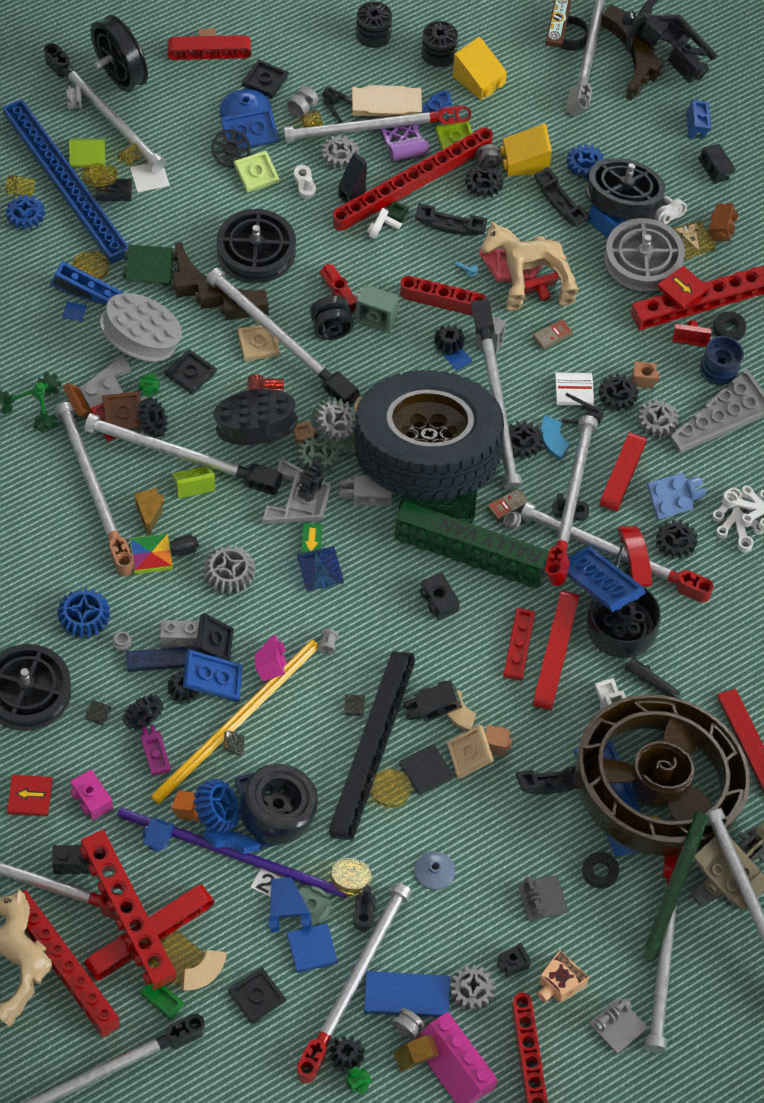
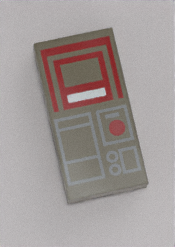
(552, 334)
(509, 503)

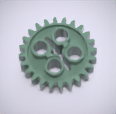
(345, 445)

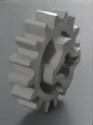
(340, 151)
(667, 421)
(340, 429)
(463, 987)

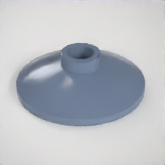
(432, 878)

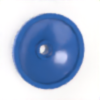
(242, 102)

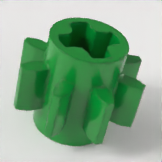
(149, 384)
(358, 1080)

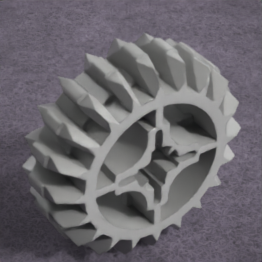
(234, 561)

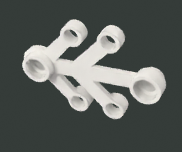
(731, 499)
(735, 518)

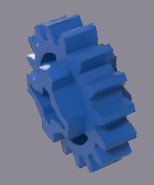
(585, 159)
(25, 211)

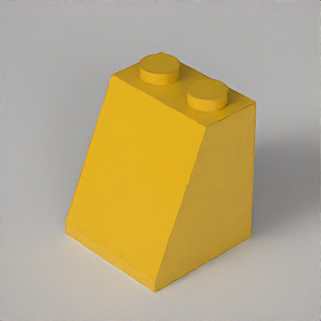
(478, 69)
(526, 152)

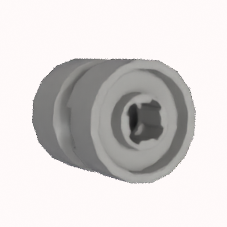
(302, 101)

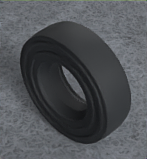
(732, 317)
(597, 881)

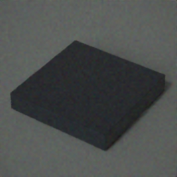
(265, 78)
(118, 191)
(190, 371)
(214, 637)
(426, 769)
(257, 995)

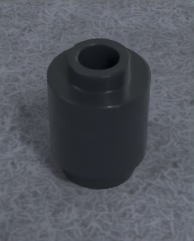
(184, 545)

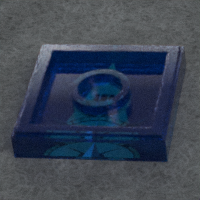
(320, 569)

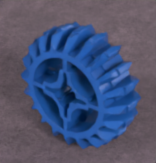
(93, 618)
(216, 806)

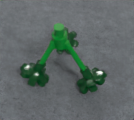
(47, 385)

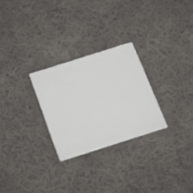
(148, 180)

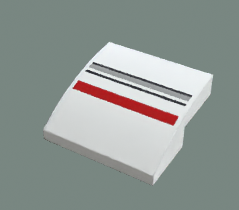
(576, 384)

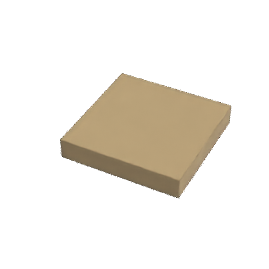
(257, 343)
(470, 751)

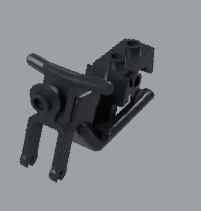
(675, 31)

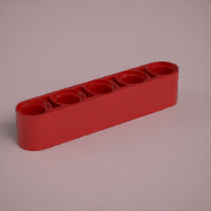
(209, 47)
(438, 294)
(623, 472)

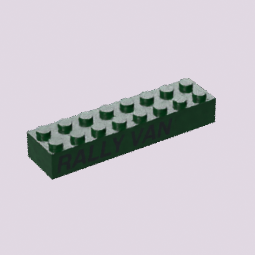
(470, 544)

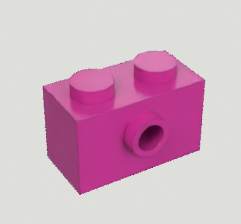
(91, 795)

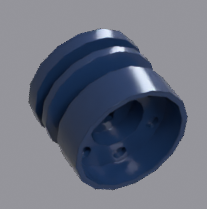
(721, 360)

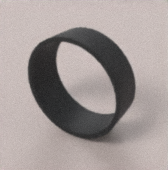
(573, 45)

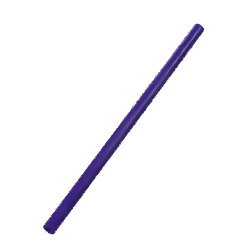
(247, 858)

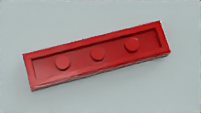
(519, 644)

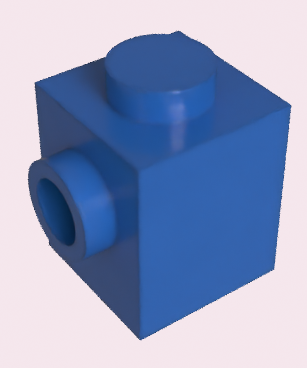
(157, 834)

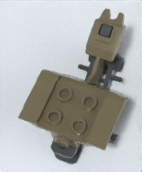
(719, 875)

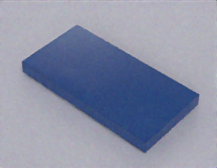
(419, 993)

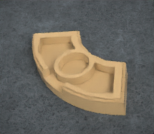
(462, 717)
(204, 972)

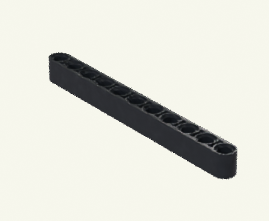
(372, 746)

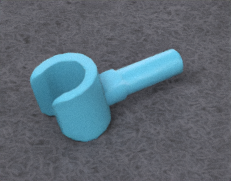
(470, 271)

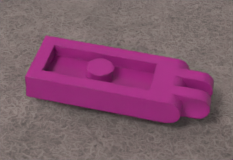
(155, 751)

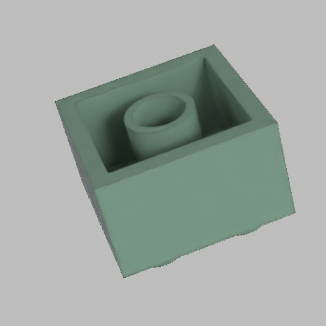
(377, 308)

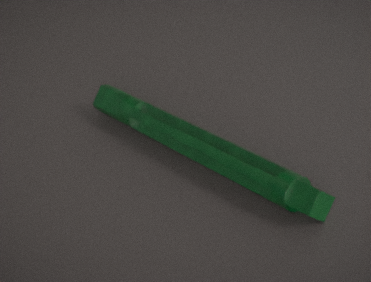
(675, 885)

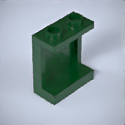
(148, 264)

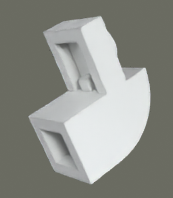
(608, 692)

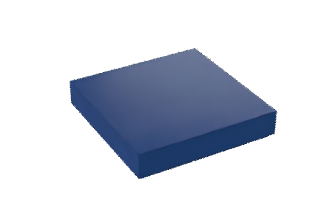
(312, 948)

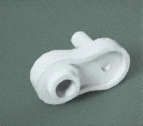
(306, 186)
(673, 210)
(374, 228)

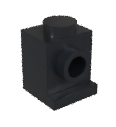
(509, 967)

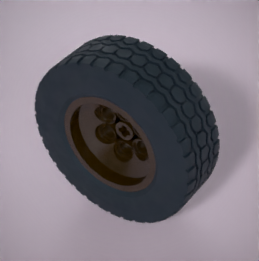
(429, 434)

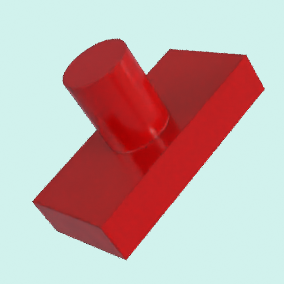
(540, 285)
(691, 334)

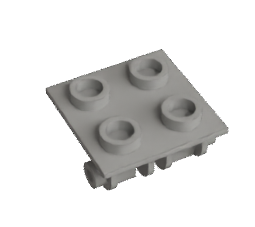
(618, 1025)

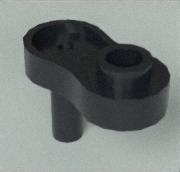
(558, 507)
(364, 906)

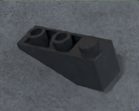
(354, 179)

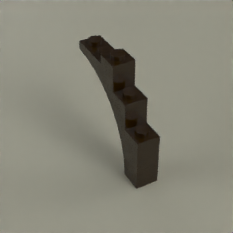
(646, 64)
(190, 281)

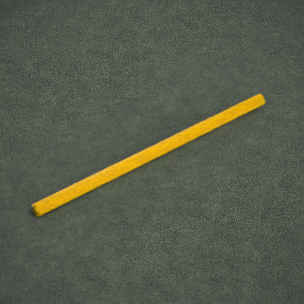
(233, 723)

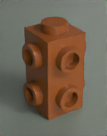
(723, 222)

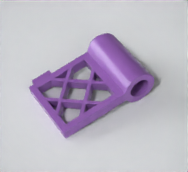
(405, 147)

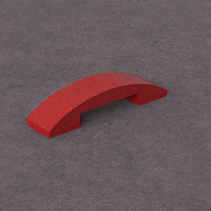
(637, 554)

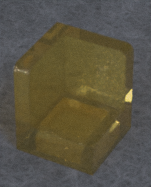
(19, 185)

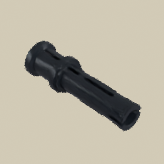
(645, 674)

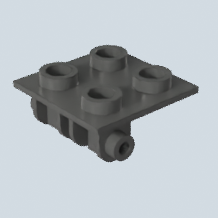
(542, 897)

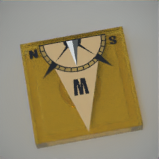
(695, 239)

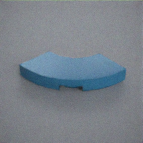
(552, 437)

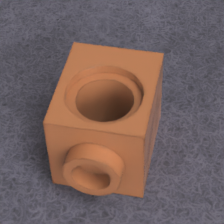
(639, 374)

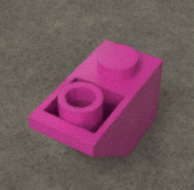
(270, 659)

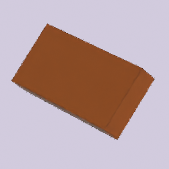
(77, 400)

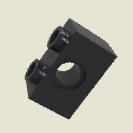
(439, 586)

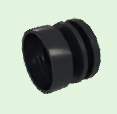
(374, 24)
(439, 43)

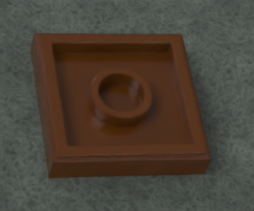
(122, 410)

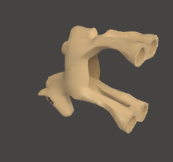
(527, 255)
(22, 951)

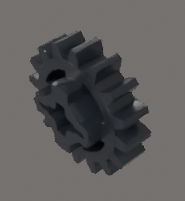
(484, 180)
(610, 387)
(152, 417)
(525, 439)
(311, 480)
(676, 539)
(142, 712)

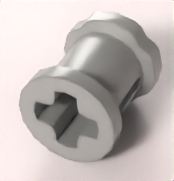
(328, 641)

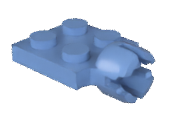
(674, 494)

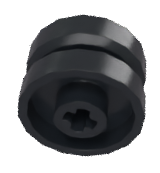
(331, 318)

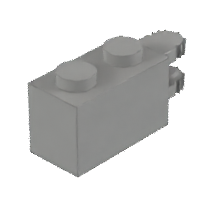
(365, 492)

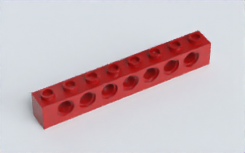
(720, 293)
(100, 844)
(71, 972)

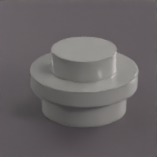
(512, 520)
(122, 641)

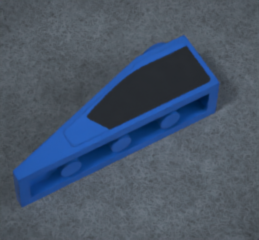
(80, 284)

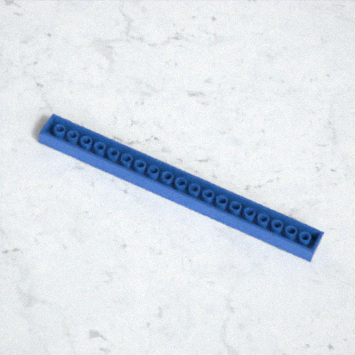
(66, 180)

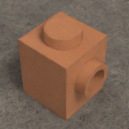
(498, 739)

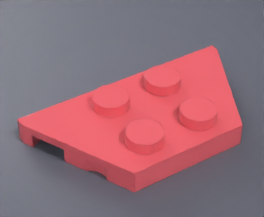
(497, 264)

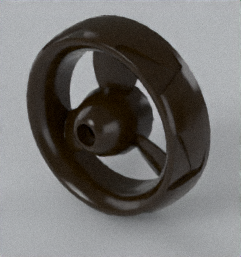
(659, 772)

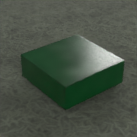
(397, 211)

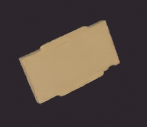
(386, 101)

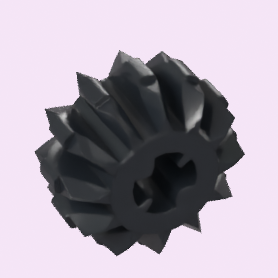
(449, 339)
(177, 692)
(355, 1052)

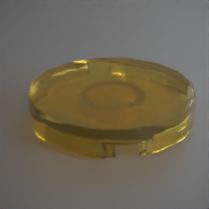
(99, 175)
(92, 263)
(391, 788)
(350, 875)

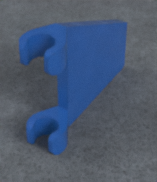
(287, 902)

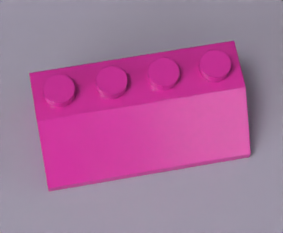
(459, 1064)

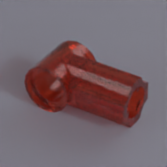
(257, 381)

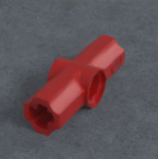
(338, 285)

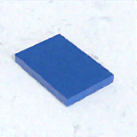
(255, 125)
(212, 676)

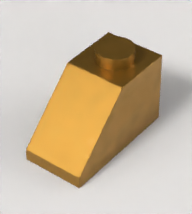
(149, 507)
(416, 1052)

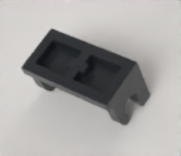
(716, 163)

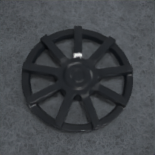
(230, 148)

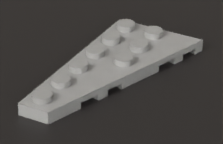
(729, 410)

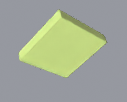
(256, 171)

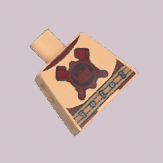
(561, 979)

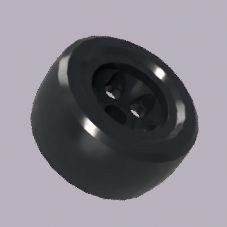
(628, 642)
(279, 820)

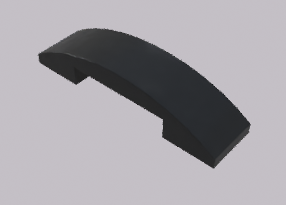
(559, 199)
(450, 223)
(547, 782)

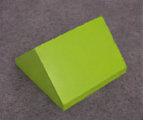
(86, 151)
(194, 481)

